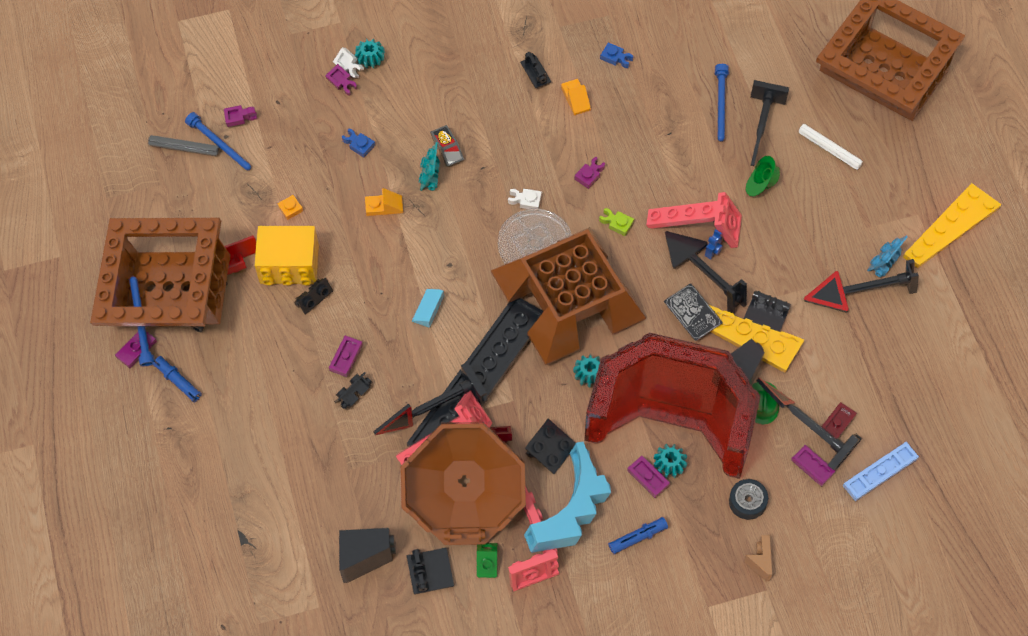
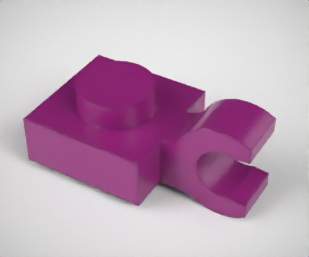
(236, 115)

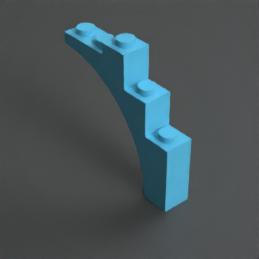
(565, 527)

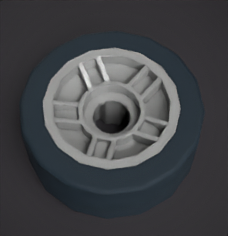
(744, 489)

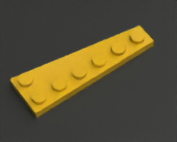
(957, 219)
(779, 347)

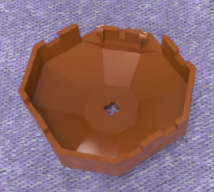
(457, 512)

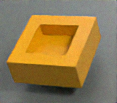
(290, 207)

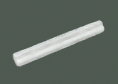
(830, 146)

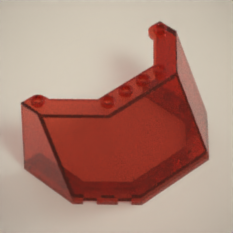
(680, 387)

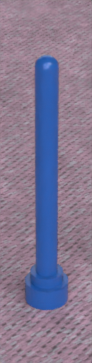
(721, 73)
(194, 121)
(146, 357)

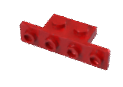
(238, 251)

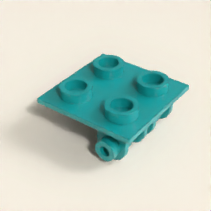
(430, 169)

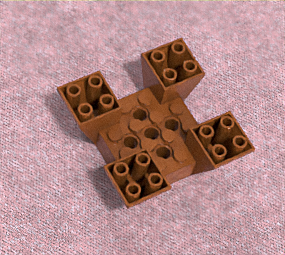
(570, 258)

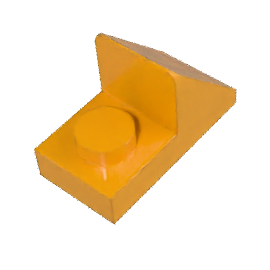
(576, 96)
(384, 204)

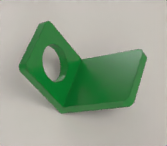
(487, 560)

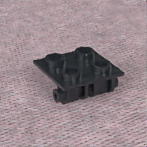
(767, 310)
(550, 446)
(429, 570)

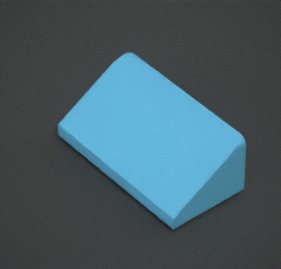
(428, 307)

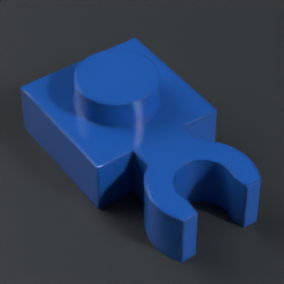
(615, 54)
(360, 144)
(714, 246)

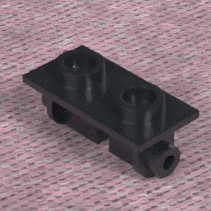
(535, 70)
(316, 294)
(347, 396)

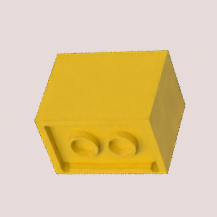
(287, 255)

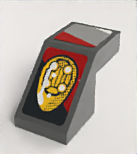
(447, 144)

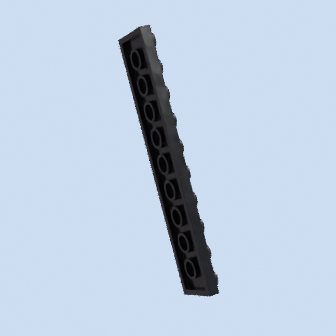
(489, 360)

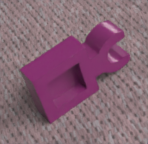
(340, 78)
(589, 174)

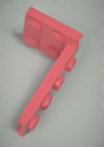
(722, 211)
(468, 411)
(540, 565)

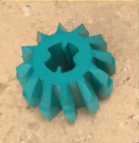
(369, 53)
(582, 367)
(677, 465)

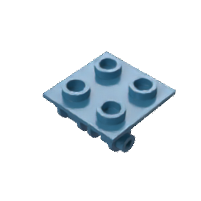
(890, 253)

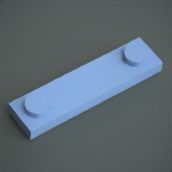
(880, 471)

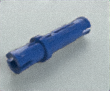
(171, 373)
(638, 535)

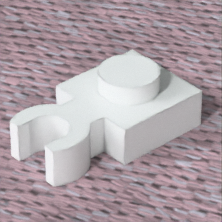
(347, 62)
(528, 199)

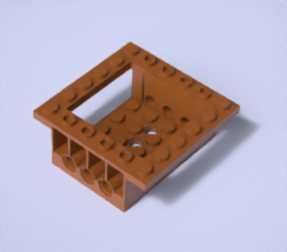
(857, 41)
(204, 271)

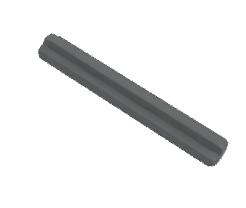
(183, 145)

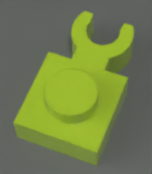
(619, 223)

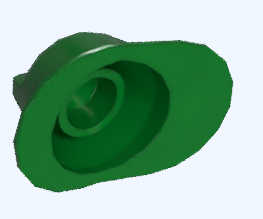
(763, 177)
(767, 408)

